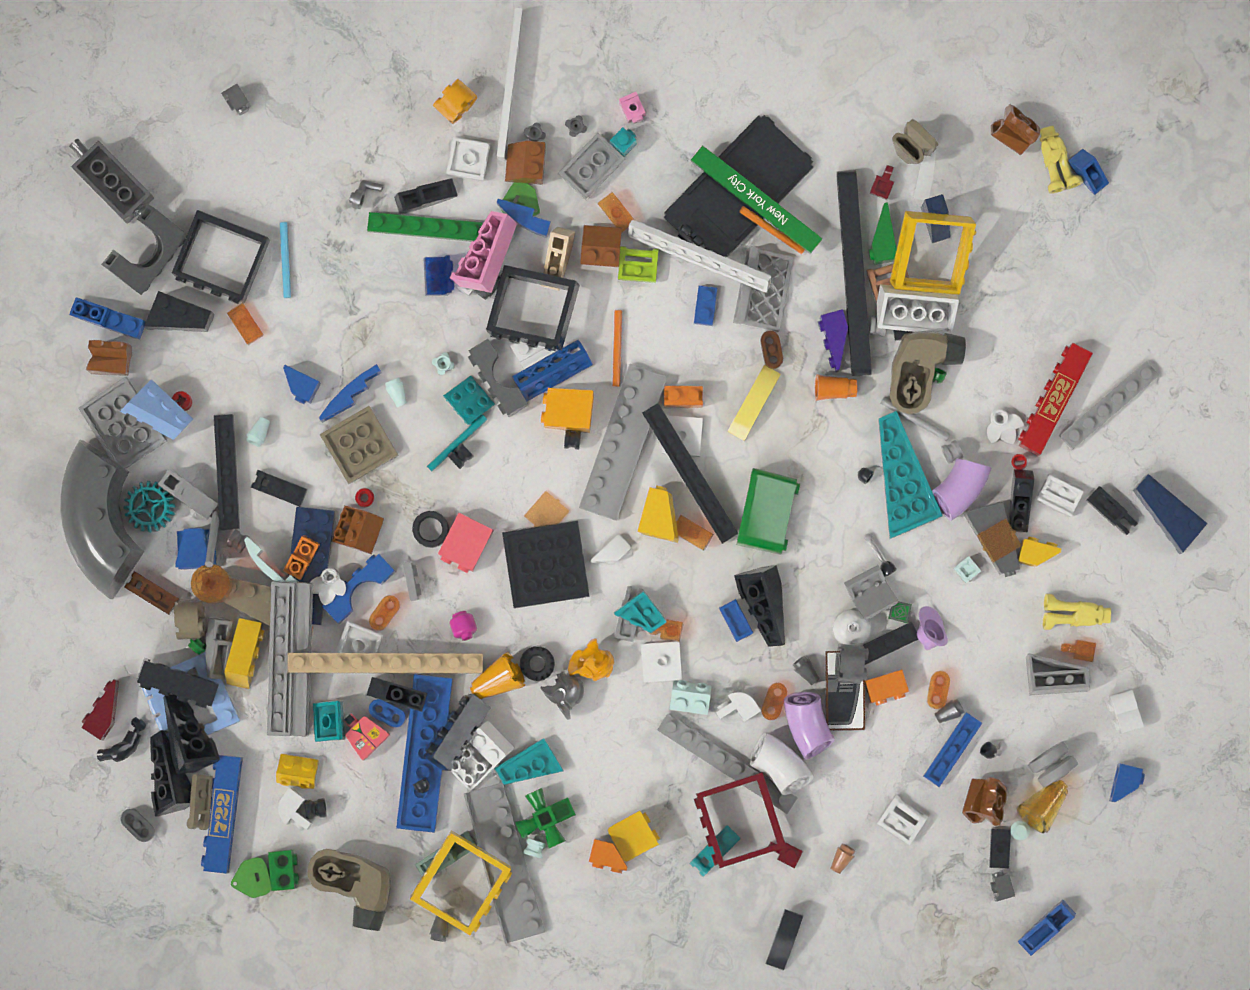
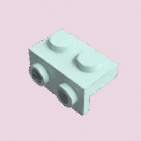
(690, 697)

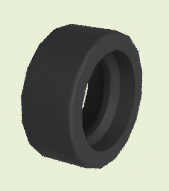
(416, 526)

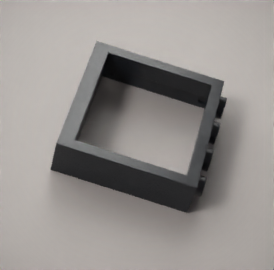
(228, 227)
(542, 279)

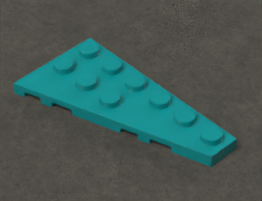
(907, 491)

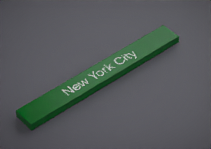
(756, 199)

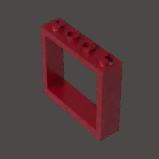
(706, 822)

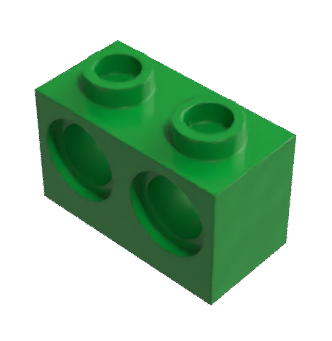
(278, 870)

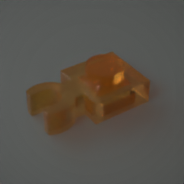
(670, 630)

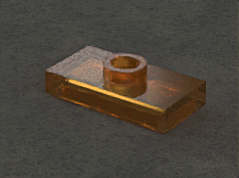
(616, 211)
(245, 324)
(693, 533)

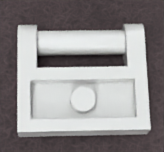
(898, 825)

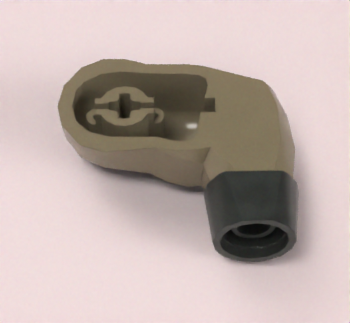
(915, 367)
(356, 879)

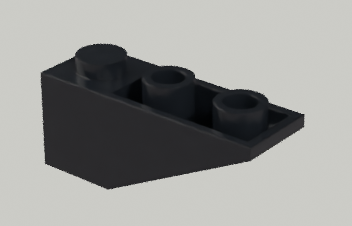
(1021, 499)
(396, 694)

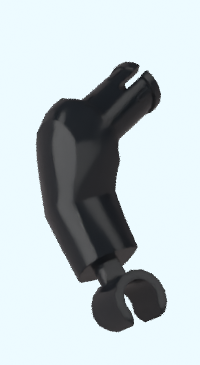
(125, 748)

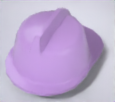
(931, 631)

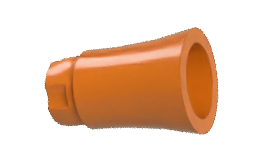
(834, 387)

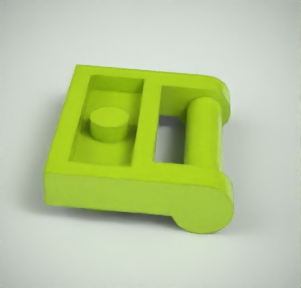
(636, 270)

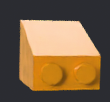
(568, 409)

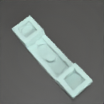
(255, 551)

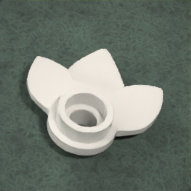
(1004, 430)
(328, 589)

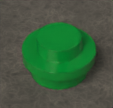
(197, 645)

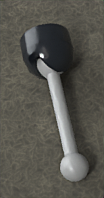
(886, 567)

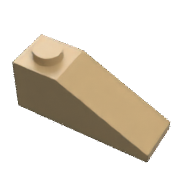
(558, 252)

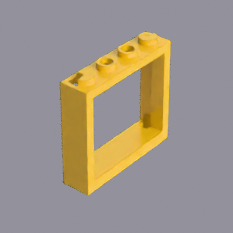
(904, 246)
(435, 864)

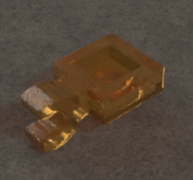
(1082, 650)

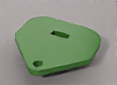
(527, 196)
(247, 881)

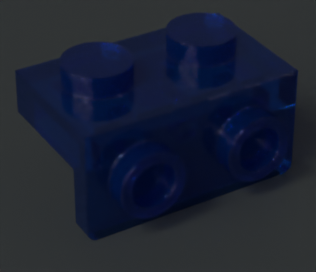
(437, 276)

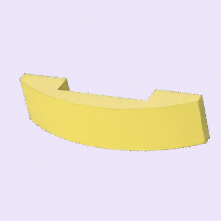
(754, 402)

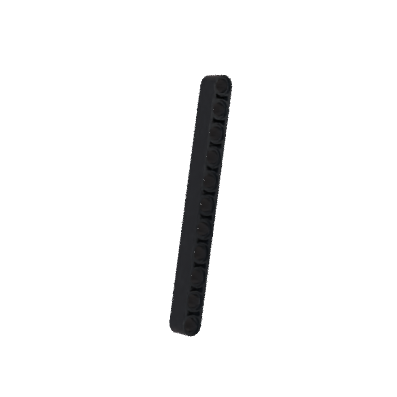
(853, 273)

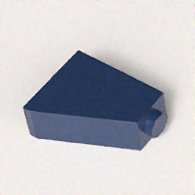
(936, 205)

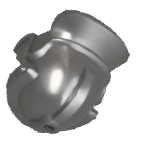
(565, 693)

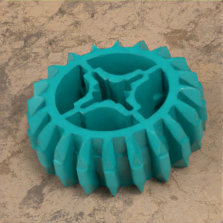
(141, 509)

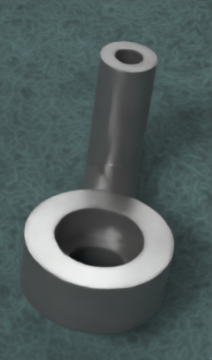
(357, 197)

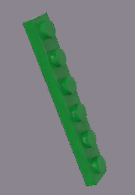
(423, 227)

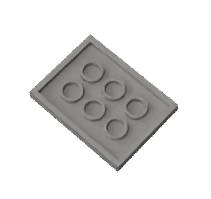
(120, 433)

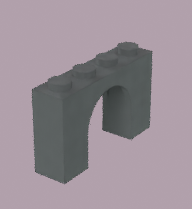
(168, 239)

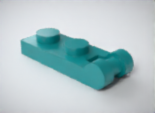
(726, 840)

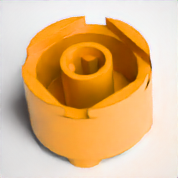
(455, 101)

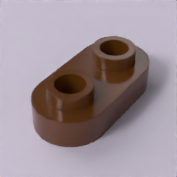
(771, 350)

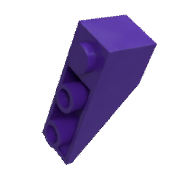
(835, 332)

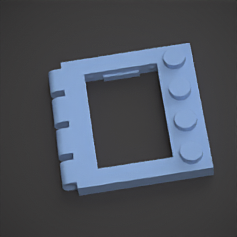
(221, 705)

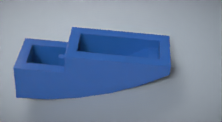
(524, 217)
(1047, 927)

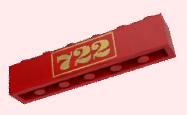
(1055, 399)

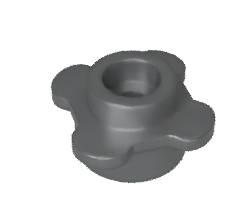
(575, 121)
(534, 128)

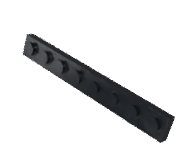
(690, 473)

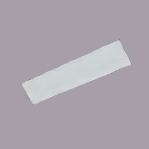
(925, 175)

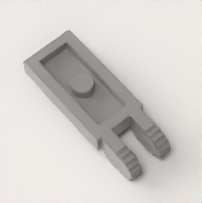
(624, 629)

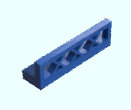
(554, 372)

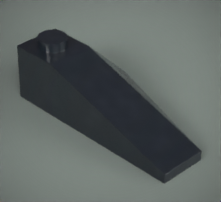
(764, 597)
(188, 741)

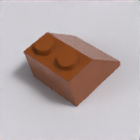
(525, 162)
(601, 246)

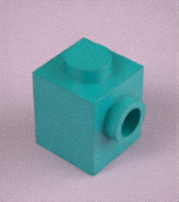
(623, 141)

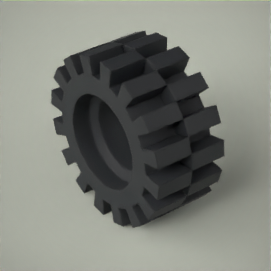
(525, 663)

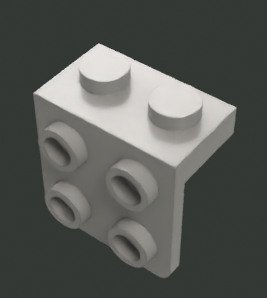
(871, 592)

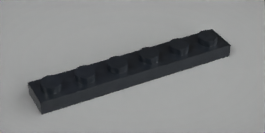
(226, 472)

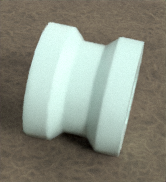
(534, 848)

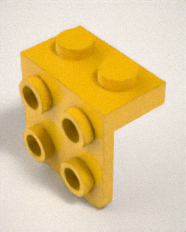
(633, 835)

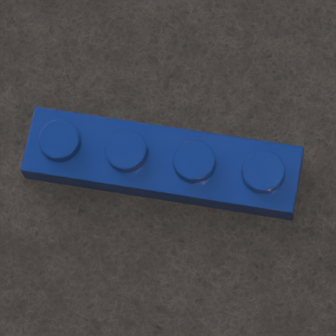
(952, 749)

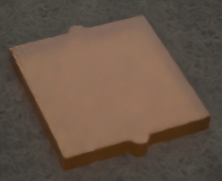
(546, 511)
(999, 540)

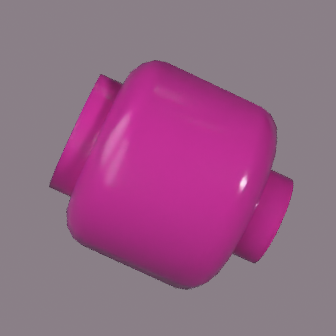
(463, 625)

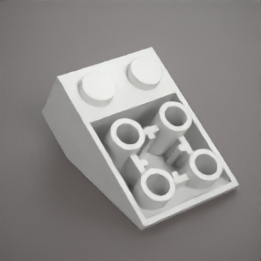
(481, 755)

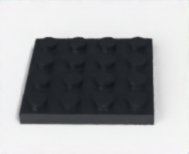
(545, 564)

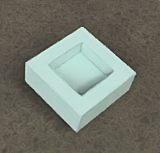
(967, 569)

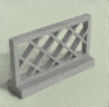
(745, 291)

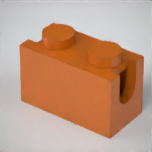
(683, 396)
(886, 686)

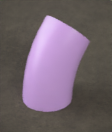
(961, 487)
(807, 723)

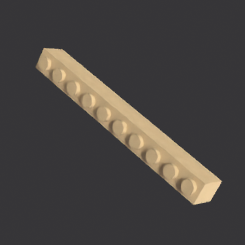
(385, 663)

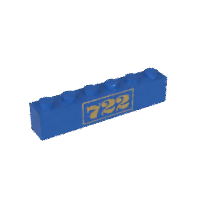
(222, 815)

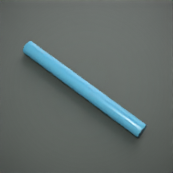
(285, 260)

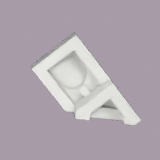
(612, 551)

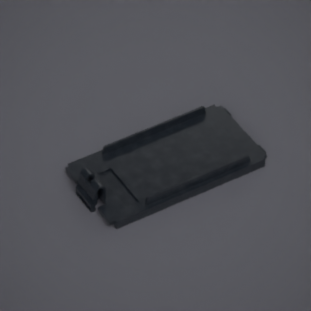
(712, 212)

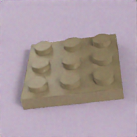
(359, 444)

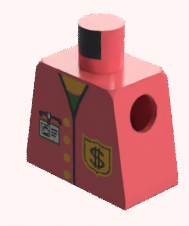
(364, 735)

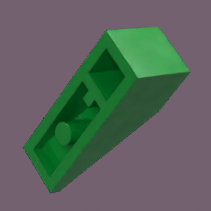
(883, 245)

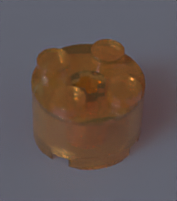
(202, 578)

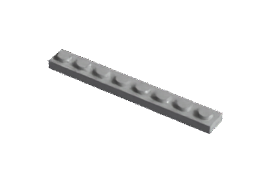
(721, 760)

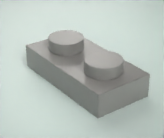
(410, 573)

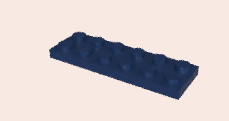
(318, 526)

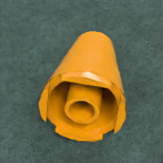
(498, 678)

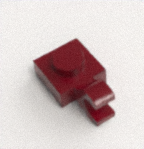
(882, 185)
(789, 855)

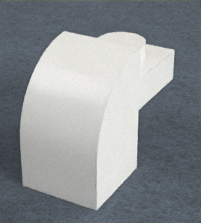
(742, 703)
(289, 807)

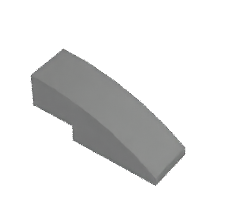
(217, 647)

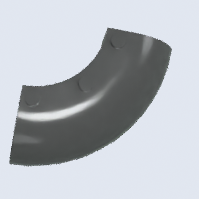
(94, 519)

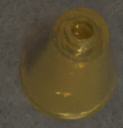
(1044, 806)

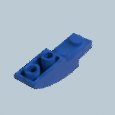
(107, 318)

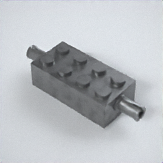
(111, 180)

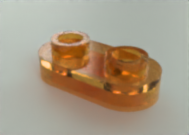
(384, 613)
(939, 690)
(774, 701)

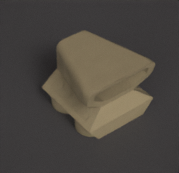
(914, 143)

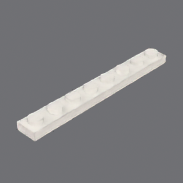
(699, 256)

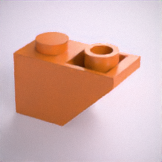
(606, 854)

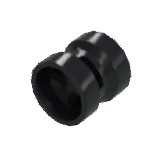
(460, 456)
(310, 808)

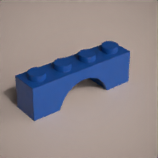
(376, 571)

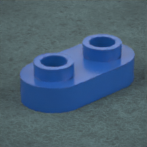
(387, 713)

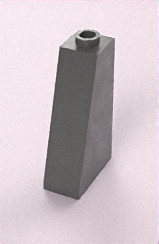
(984, 518)

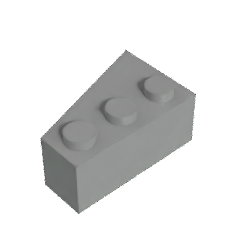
(1055, 677)

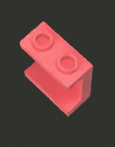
(465, 543)

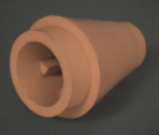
(842, 858)

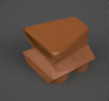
(1015, 130)
(109, 358)
(985, 801)

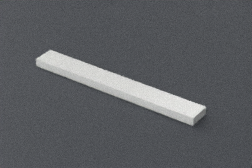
(509, 85)

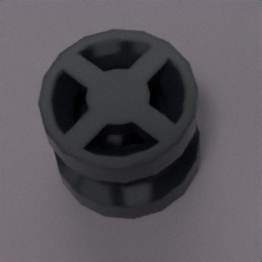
(572, 439)

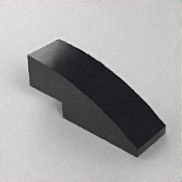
(425, 196)
(784, 939)

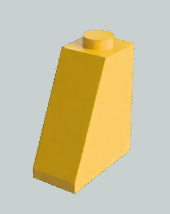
(659, 515)

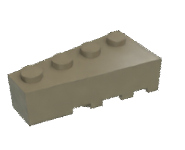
(250, 599)

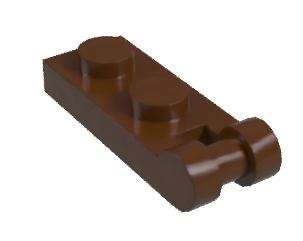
(152, 593)

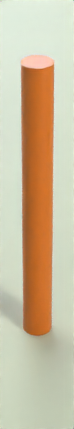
(771, 229)
(617, 348)

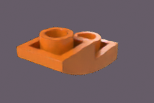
(301, 557)

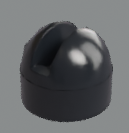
(865, 475)
(988, 750)
(422, 786)

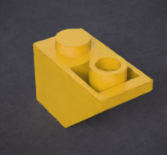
(1035, 553)

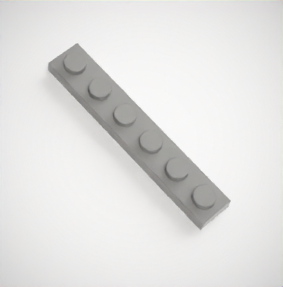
(1109, 405)

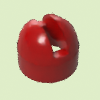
(1019, 458)

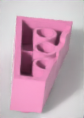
(486, 254)

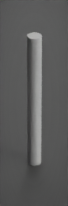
(917, 420)
(212, 539)

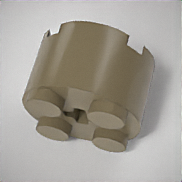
(189, 620)

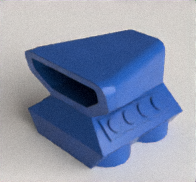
(192, 548)

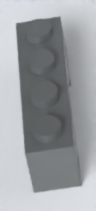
(510, 399)

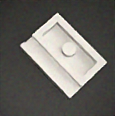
(528, 355)
(1060, 495)

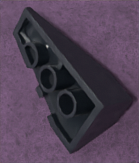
(171, 789)

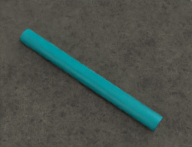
(460, 439)

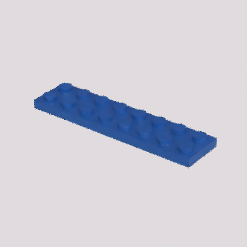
(416, 809)

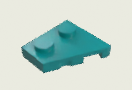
(641, 612)

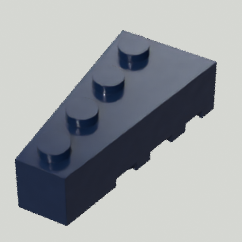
(1172, 515)

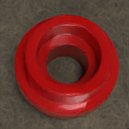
(370, 497)

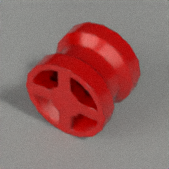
(183, 403)

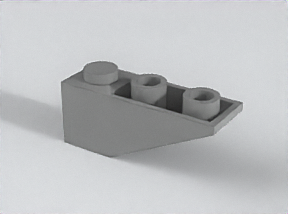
(188, 494)

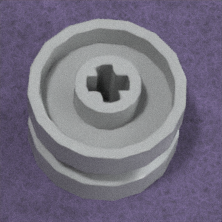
(1053, 765)

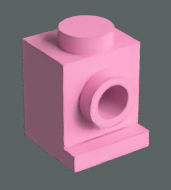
(632, 116)

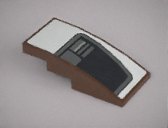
(843, 700)

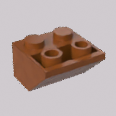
(358, 529)

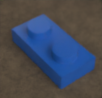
(705, 305)

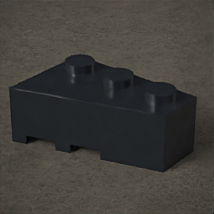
(176, 314)

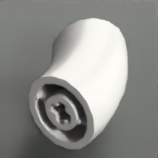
(780, 764)

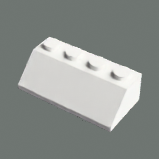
(916, 310)

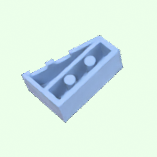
(158, 410)

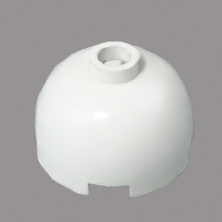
(847, 635)

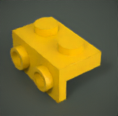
(297, 771)

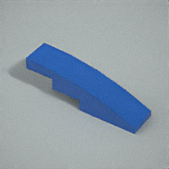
(343, 399)

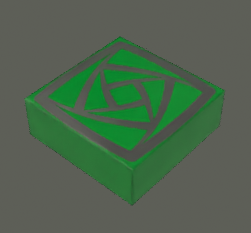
(900, 612)

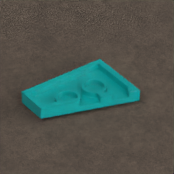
(530, 763)

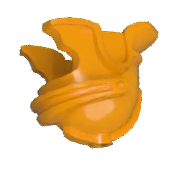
(591, 662)

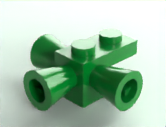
(545, 818)

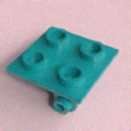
(469, 400)

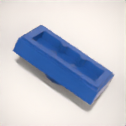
(736, 620)

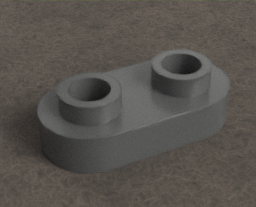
(137, 825)

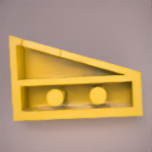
(243, 653)

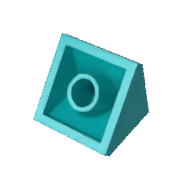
(328, 721)

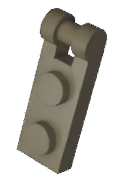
(200, 802)

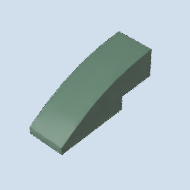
(455, 853)

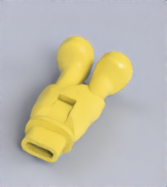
(1054, 151)
(1084, 613)

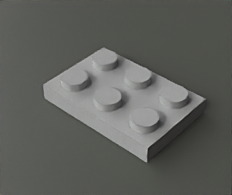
(591, 166)

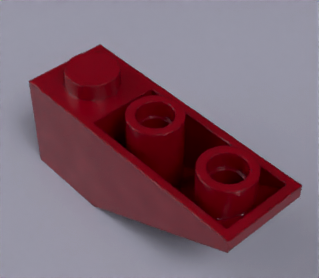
(102, 717)

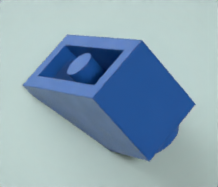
(1089, 169)
(301, 385)
(1126, 781)

